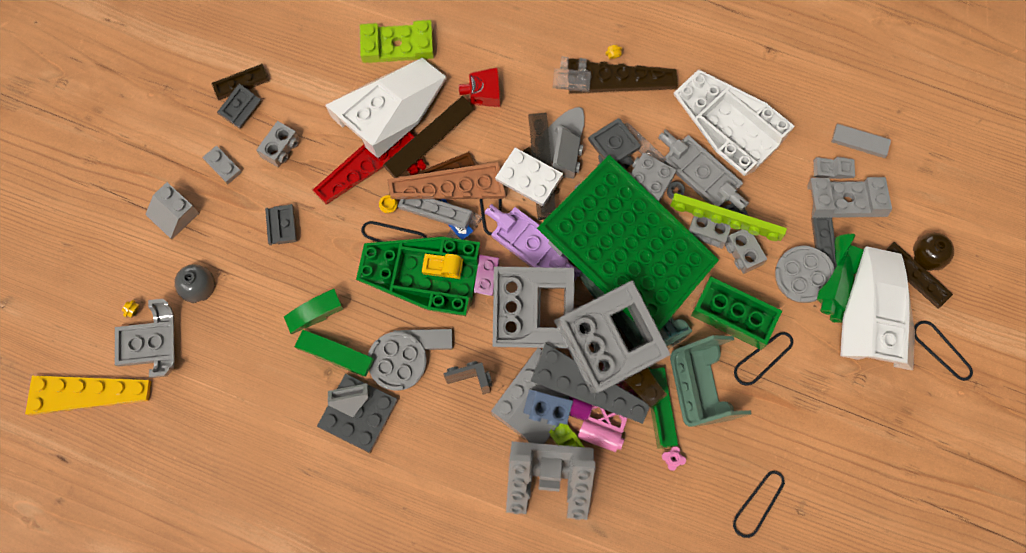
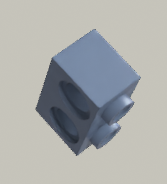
(548, 405)

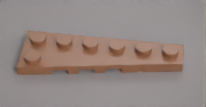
(457, 183)

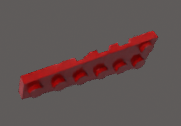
(355, 170)

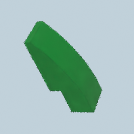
(313, 311)

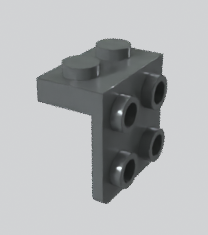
(471, 370)

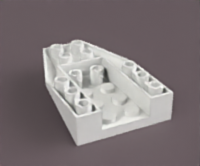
(389, 105)

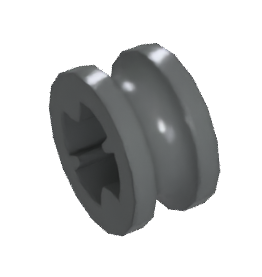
(673, 185)

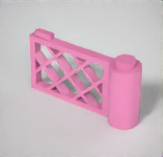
(604, 433)

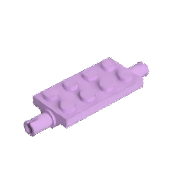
(524, 240)

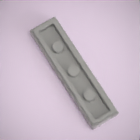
(438, 211)

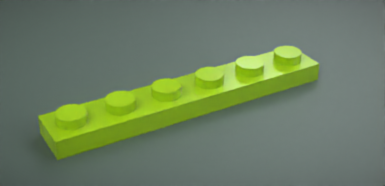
(733, 219)

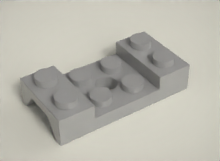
(868, 198)

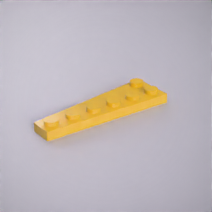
(57, 394)

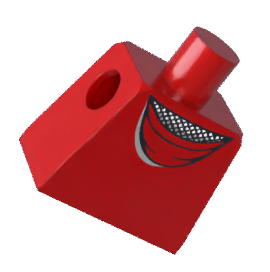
(482, 88)

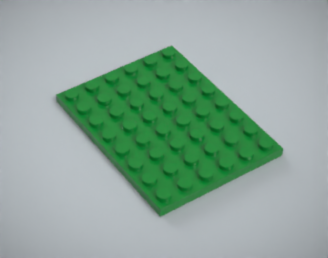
(625, 235)

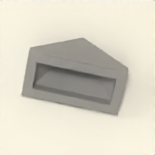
(348, 399)

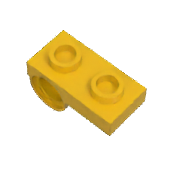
(443, 266)

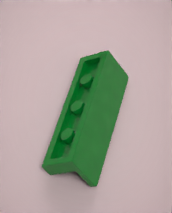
(662, 415)

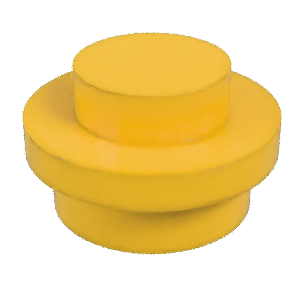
(614, 52)
(387, 204)
(130, 309)

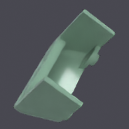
(696, 383)

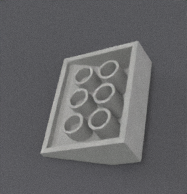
(512, 403)

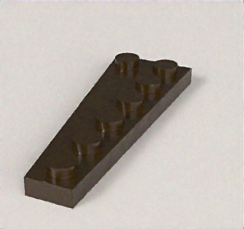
(625, 78)

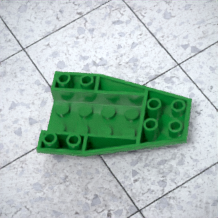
(397, 270)

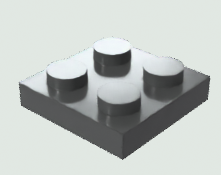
(614, 141)

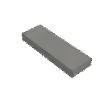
(861, 141)
(432, 339)

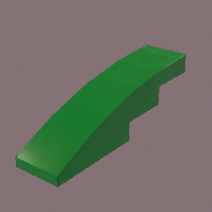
(334, 353)

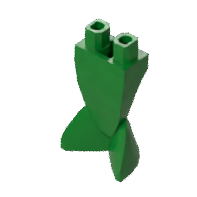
(837, 290)

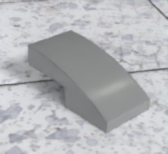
(834, 169)

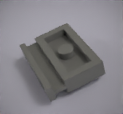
(239, 106)
(281, 225)

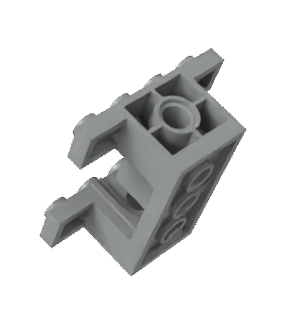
(551, 464)

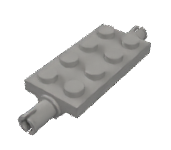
(702, 171)

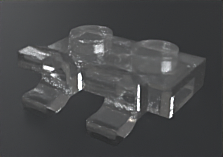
(572, 79)

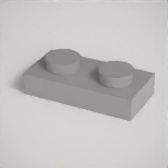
(222, 165)

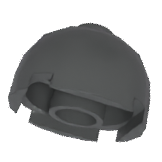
(194, 283)

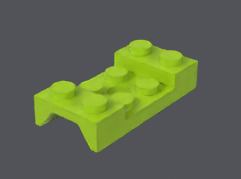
(377, 42)

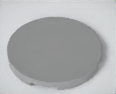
(803, 273)
(397, 361)

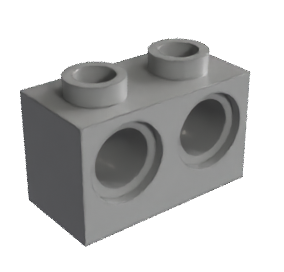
(273, 142)
(708, 234)
(751, 248)

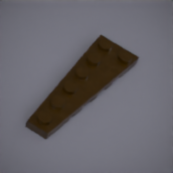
(643, 381)

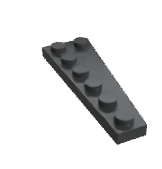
(562, 375)

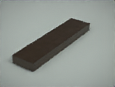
(921, 279)

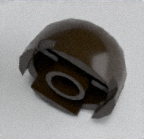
(933, 251)

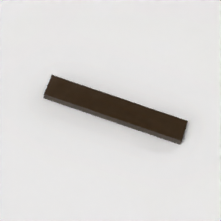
(428, 137)

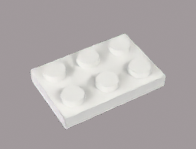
(529, 177)

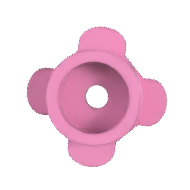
(672, 464)

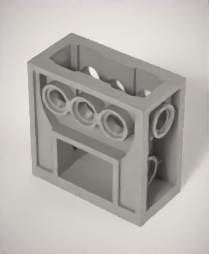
(527, 298)
(607, 341)

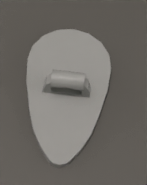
(571, 121)

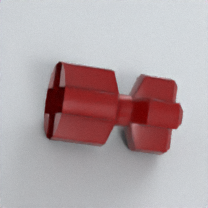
(413, 169)

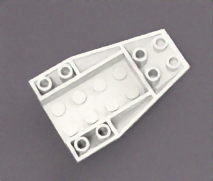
(732, 121)
(879, 311)

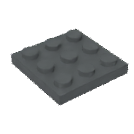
(366, 424)

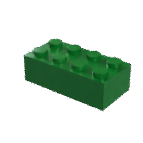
(736, 313)

